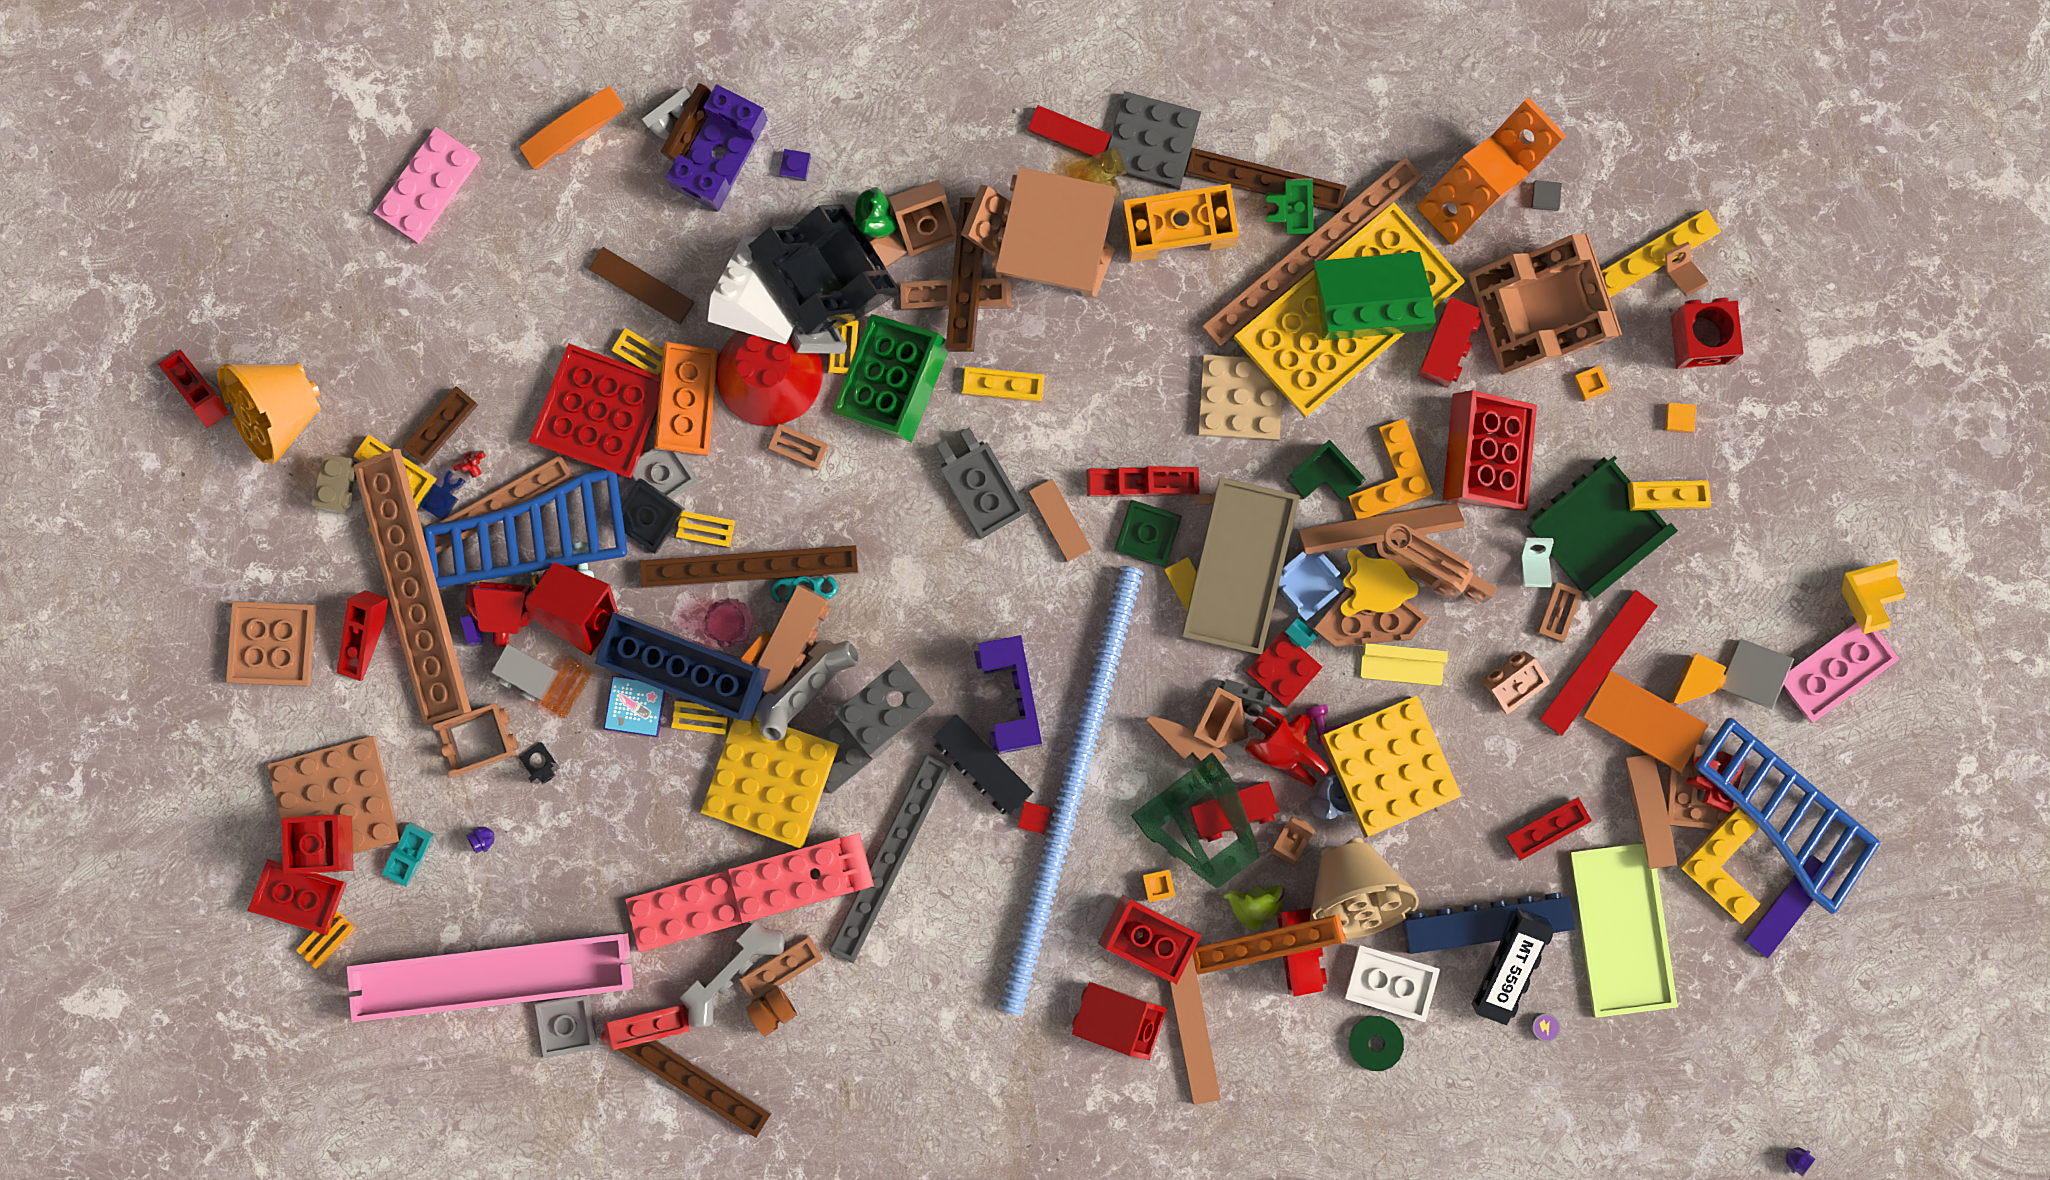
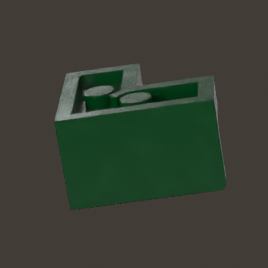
(1326, 466)

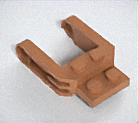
(1434, 565)

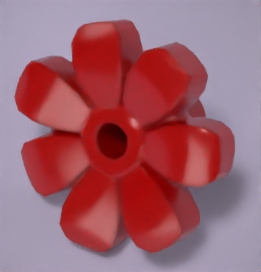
(470, 463)

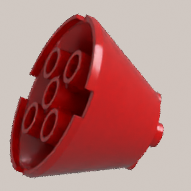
(767, 379)

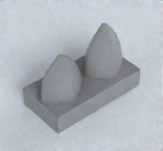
(658, 118)

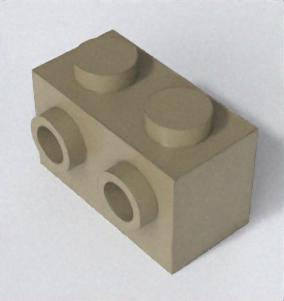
(334, 484)

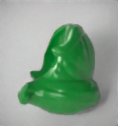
(873, 214)

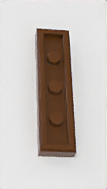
(641, 285)

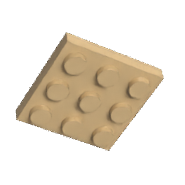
(1238, 400)

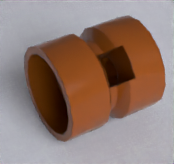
(771, 1011)

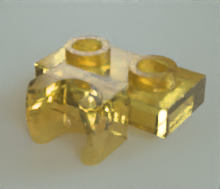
(1100, 169)

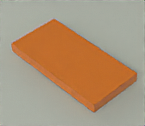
(685, 399)
(1645, 721)

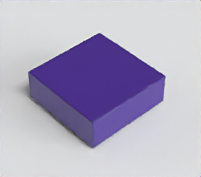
(471, 631)

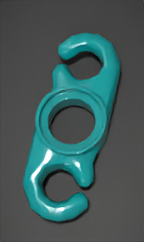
(792, 583)

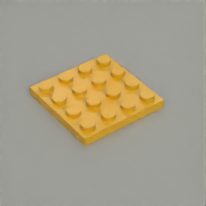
(1390, 766)
(770, 783)

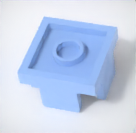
(1309, 583)

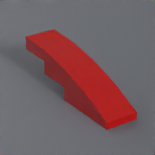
(1142, 481)

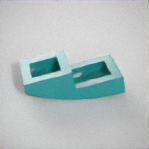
(408, 854)

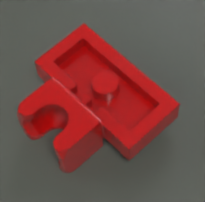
(1713, 795)

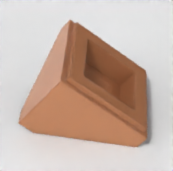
(888, 249)

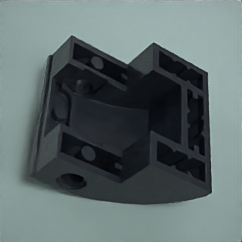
(823, 269)

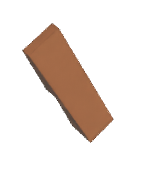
(936, 294)

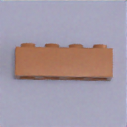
(792, 637)

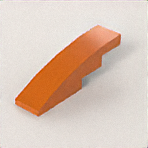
(572, 126)

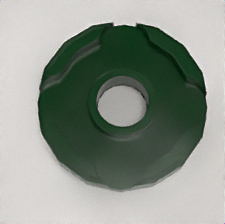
(1392, 1047)

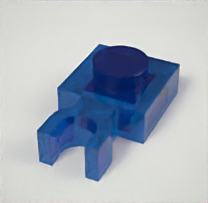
(440, 500)

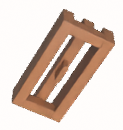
(819, 456)
(1571, 612)

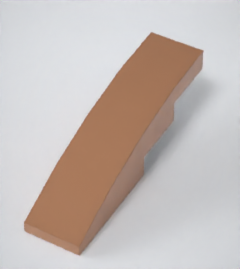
(1650, 811)

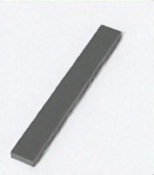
(890, 858)

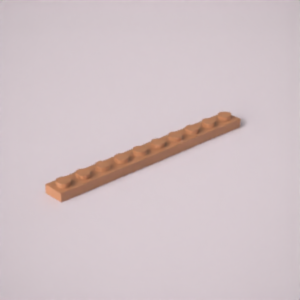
(1314, 248)

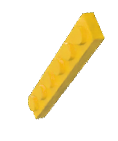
(1652, 255)

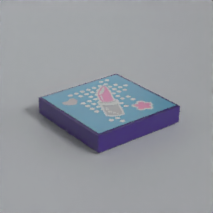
(634, 707)

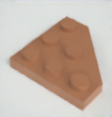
(1368, 626)

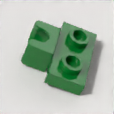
(1294, 206)

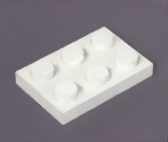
(1392, 983)

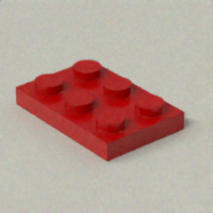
(297, 898)

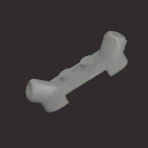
(825, 663)
(755, 941)

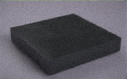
(649, 515)

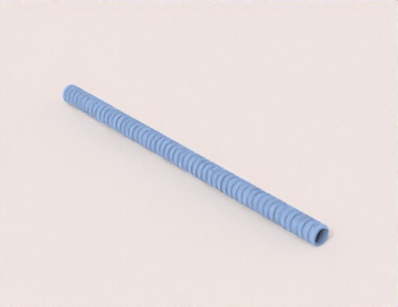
(1071, 790)

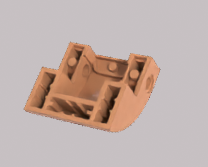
(1545, 304)

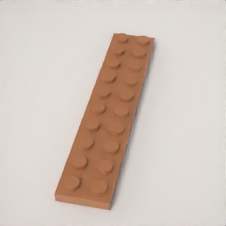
(412, 587)

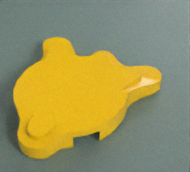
(1376, 585)

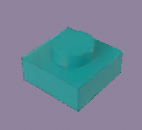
(1301, 634)

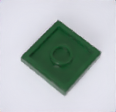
(1148, 533)

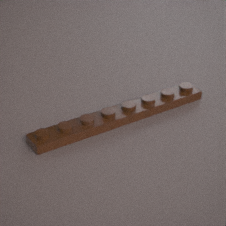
(748, 566)

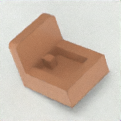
(1292, 840)

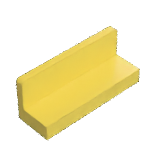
(1402, 664)

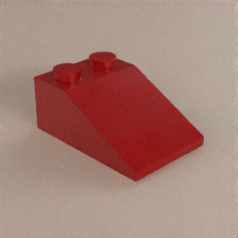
(1149, 939)

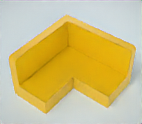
(1868, 591)

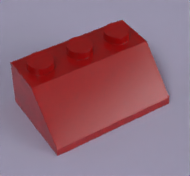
(1302, 968)

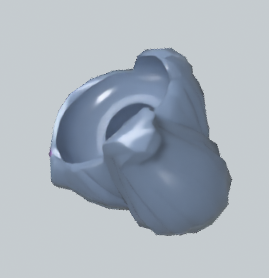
(1330, 799)

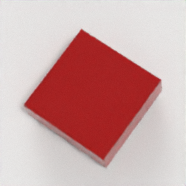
(1034, 818)

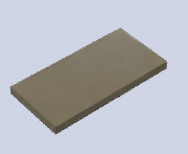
(1240, 565)

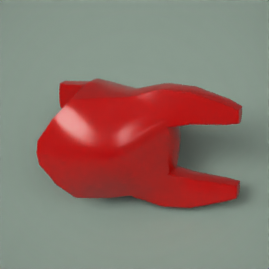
(1285, 746)

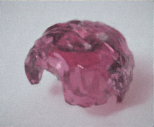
(728, 622)

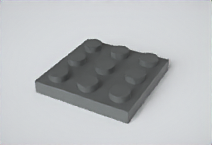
(1154, 138)

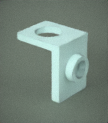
(1536, 563)

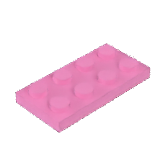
(427, 185)
(1837, 670)

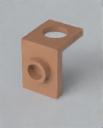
(1684, 272)

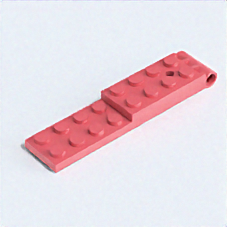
(749, 892)

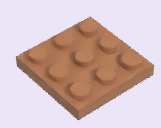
(271, 644)

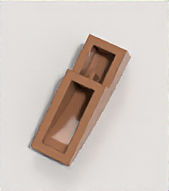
(1181, 740)

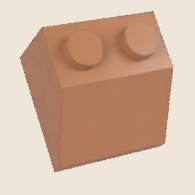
(924, 217)

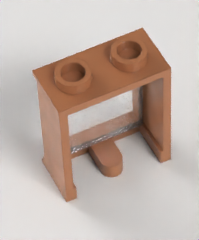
(477, 739)

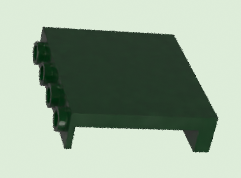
(1596, 531)

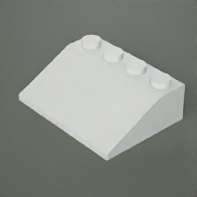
(747, 301)

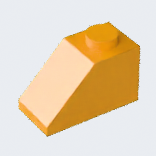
(1698, 679)

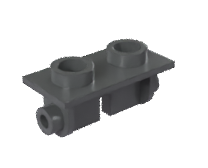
(1253, 702)

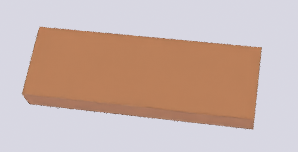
(1060, 520)
(781, 968)

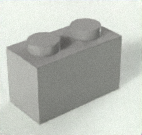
(525, 673)

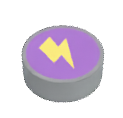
(1545, 1027)

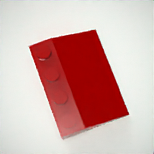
(1489, 451)

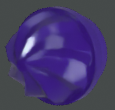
(480, 839)
(1799, 1160)

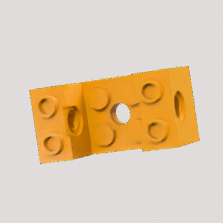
(1152, 227)

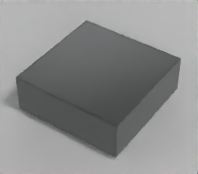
(1546, 195)

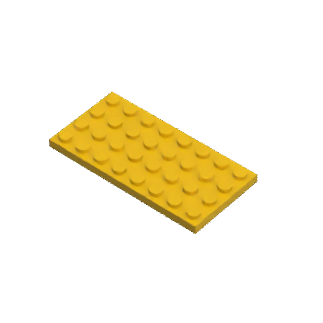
(1288, 334)

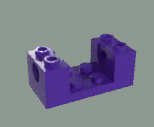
(729, 124)
(1002, 656)

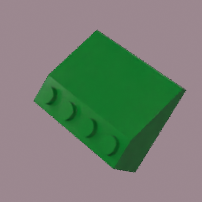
(1373, 296)
(891, 377)

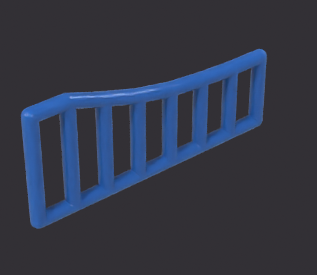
(533, 506)
(1762, 818)

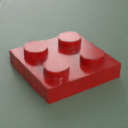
(1284, 669)

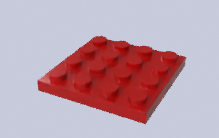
(598, 411)

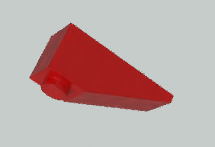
(193, 388)
(361, 631)

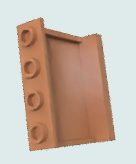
(1054, 230)

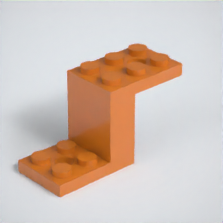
(1490, 171)

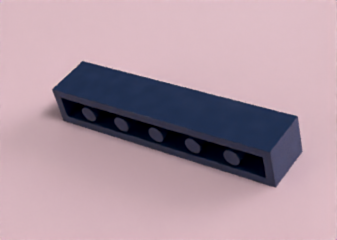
(1480, 925)

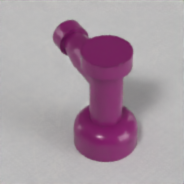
(1318, 714)

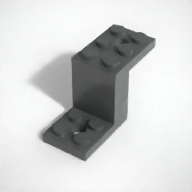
(869, 723)

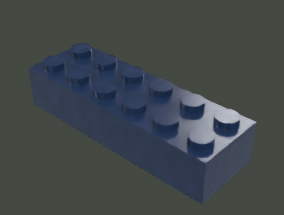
(682, 666)

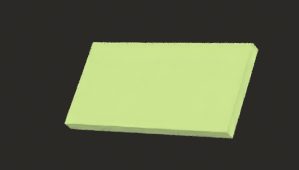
(1622, 931)

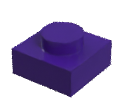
(795, 165)

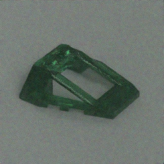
(1178, 797)

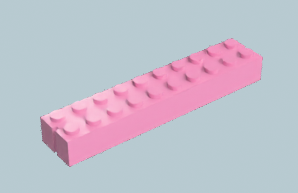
(490, 977)

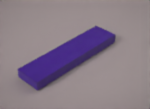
(1783, 912)

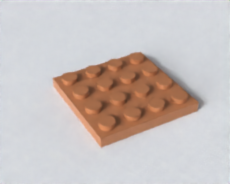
(340, 782)

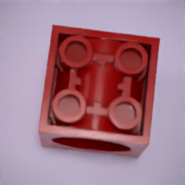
(1692, 353)
(317, 844)

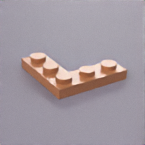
(1682, 800)

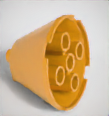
(269, 405)

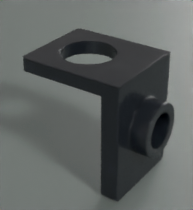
(544, 773)

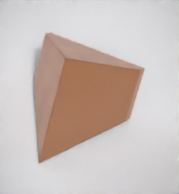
(1221, 720)

